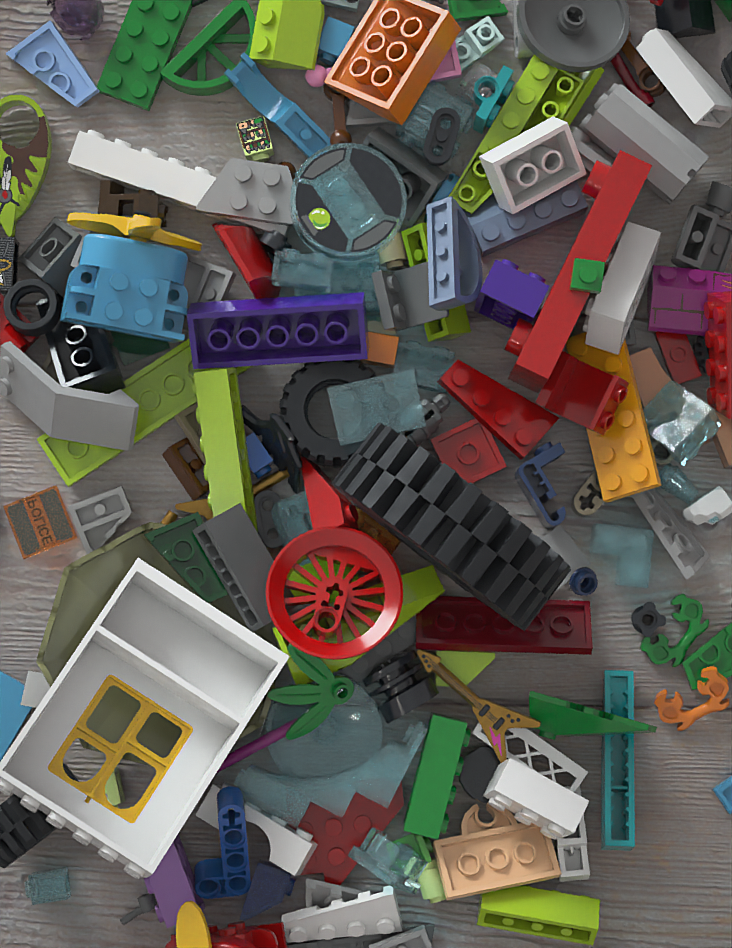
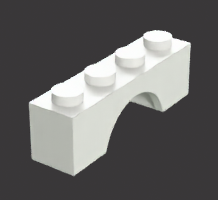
(288, 847)

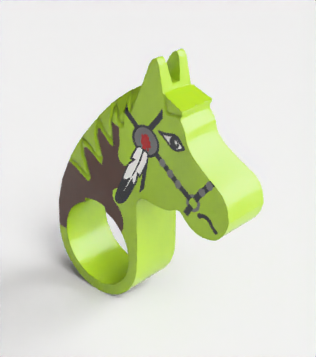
(22, 168)

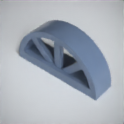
(453, 256)

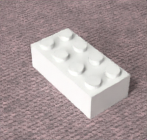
(622, 287)

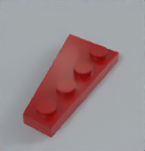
(502, 411)

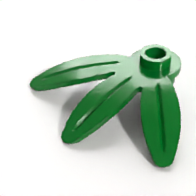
(323, 693)

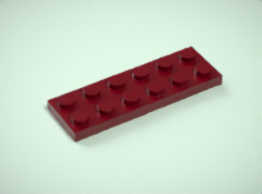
(473, 626)

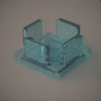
(390, 861)

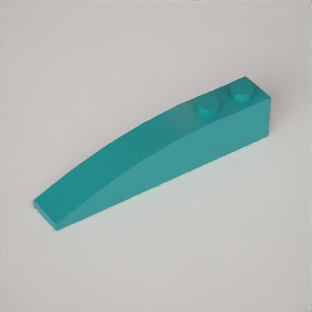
(618, 766)

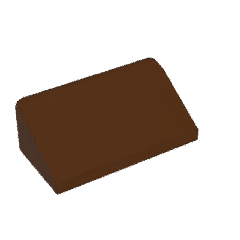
(187, 467)

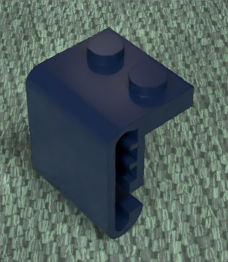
(535, 483)

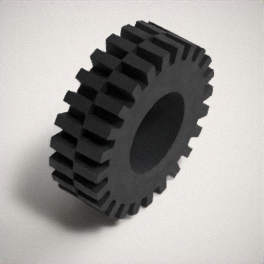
(452, 525)

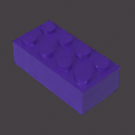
(510, 294)

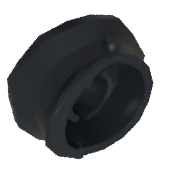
(478, 771)

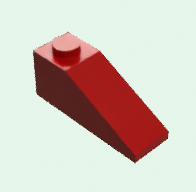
(325, 502)

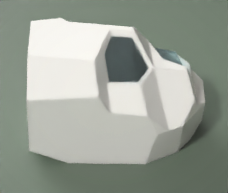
(709, 508)

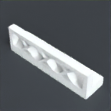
(543, 748)

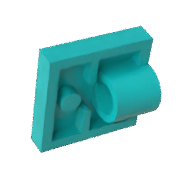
(489, 106)

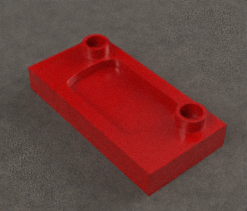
(542, 342)

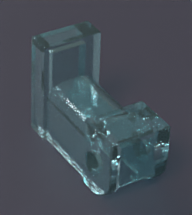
(294, 524)

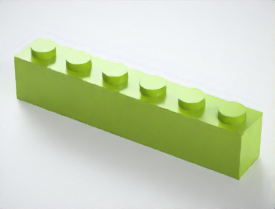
(223, 441)

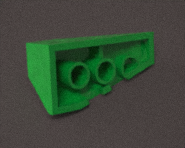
(573, 719)

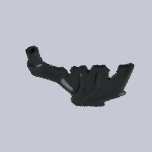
(277, 441)

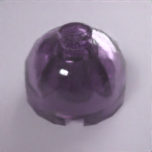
(78, 16)

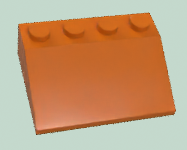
(393, 56)

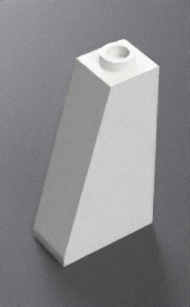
(685, 79)

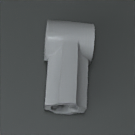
(588, 151)

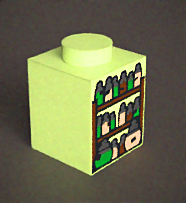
(255, 139)

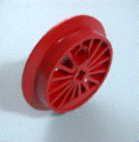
(348, 549)

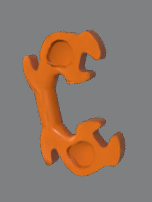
(715, 686)

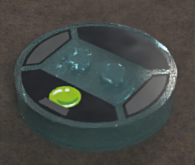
(347, 202)

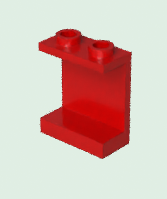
(583, 393)

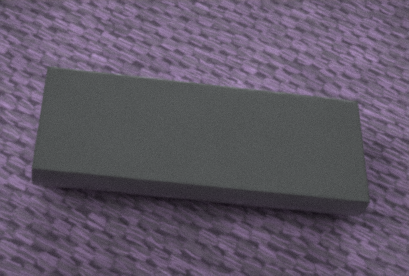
(240, 563)

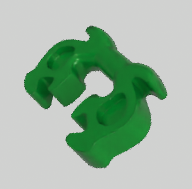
(689, 610)

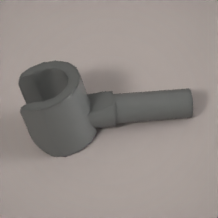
(147, 903)

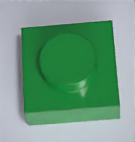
(587, 275)

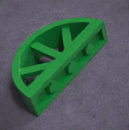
(205, 41)

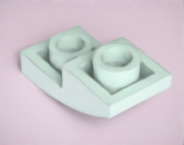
(477, 42)

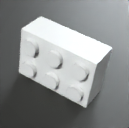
(533, 165)
(535, 799)

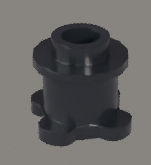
(656, 619)

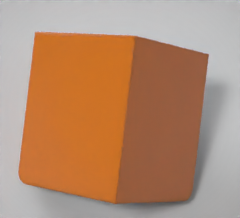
(381, 350)

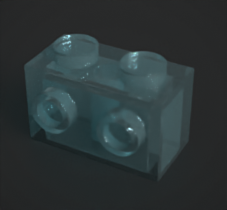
(303, 271)

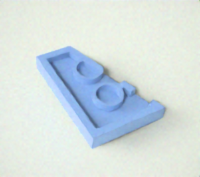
(55, 64)

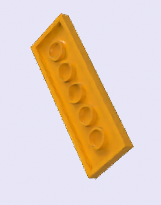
(625, 452)

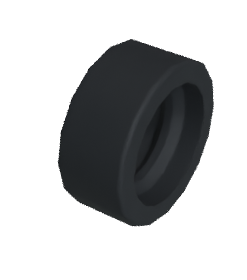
(26, 287)

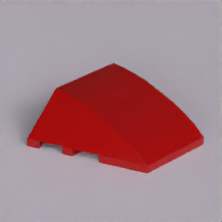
(249, 258)

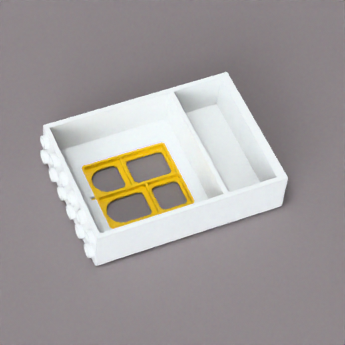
(176, 662)

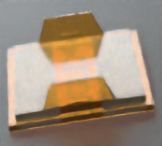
(40, 522)

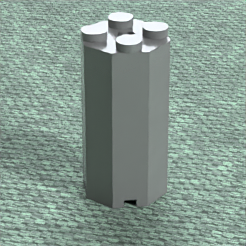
(631, 126)

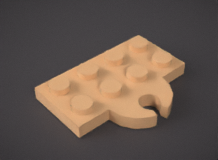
(493, 855)

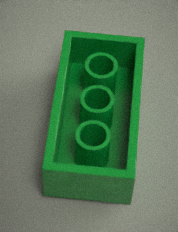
(435, 775)

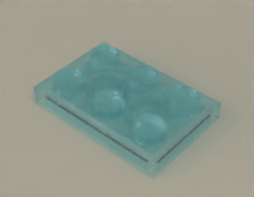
(381, 399)

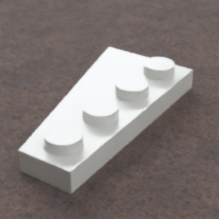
(353, 918)

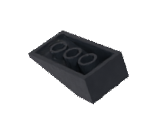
(82, 355)

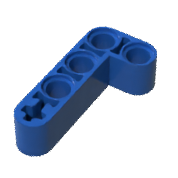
(231, 873)

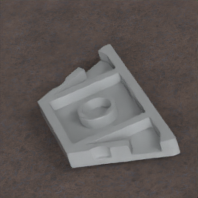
(250, 192)

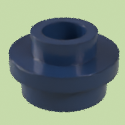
(589, 583)

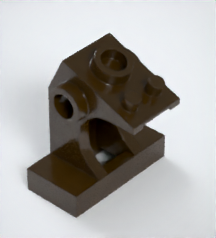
(113, 199)

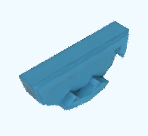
(445, 189)

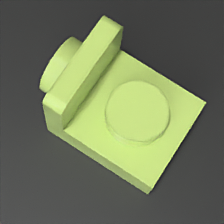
(114, 788)

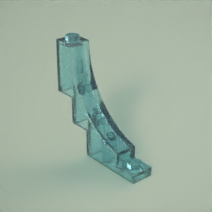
(373, 778)

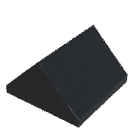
(685, 17)

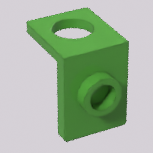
(419, 844)

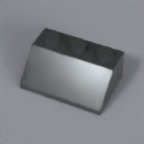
(418, 175)

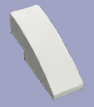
(572, 853)

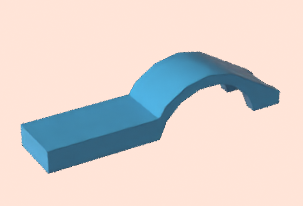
(276, 107)

